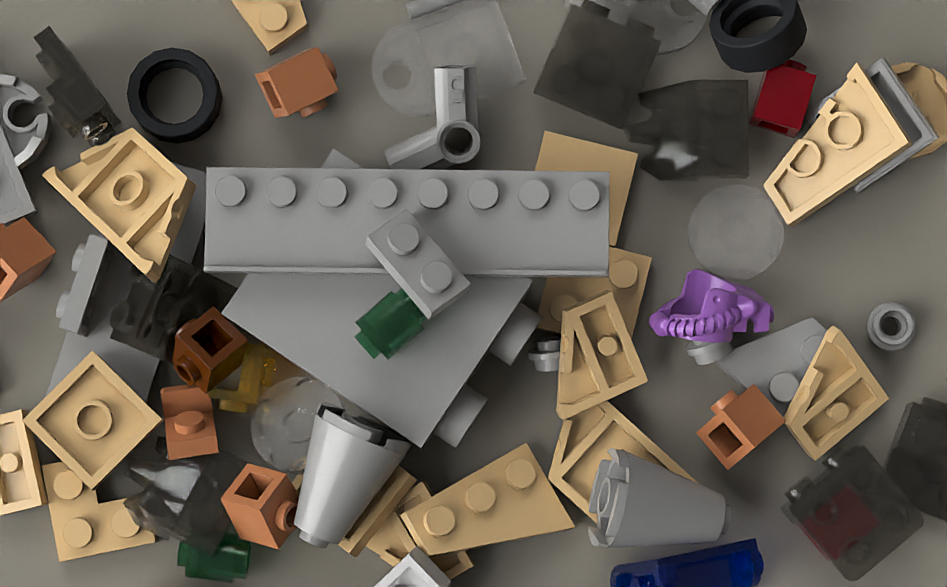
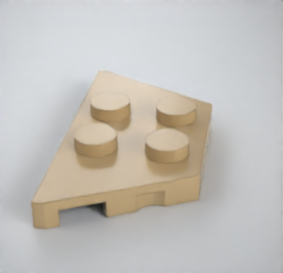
(129, 197)
(585, 443)

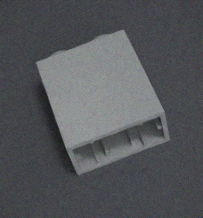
(424, 383)

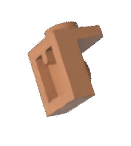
(188, 421)

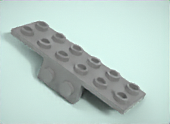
(104, 282)

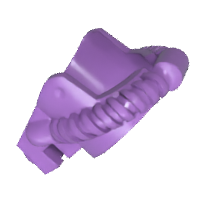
(711, 310)

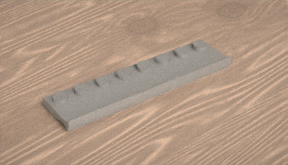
(479, 218)

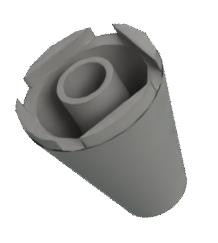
(343, 473)
(652, 506)

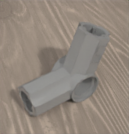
(455, 107)

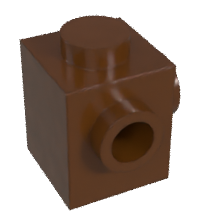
(208, 350)

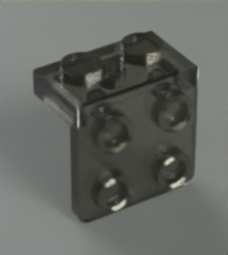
(853, 511)

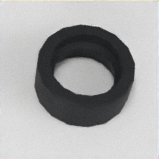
(766, 49)
(169, 59)

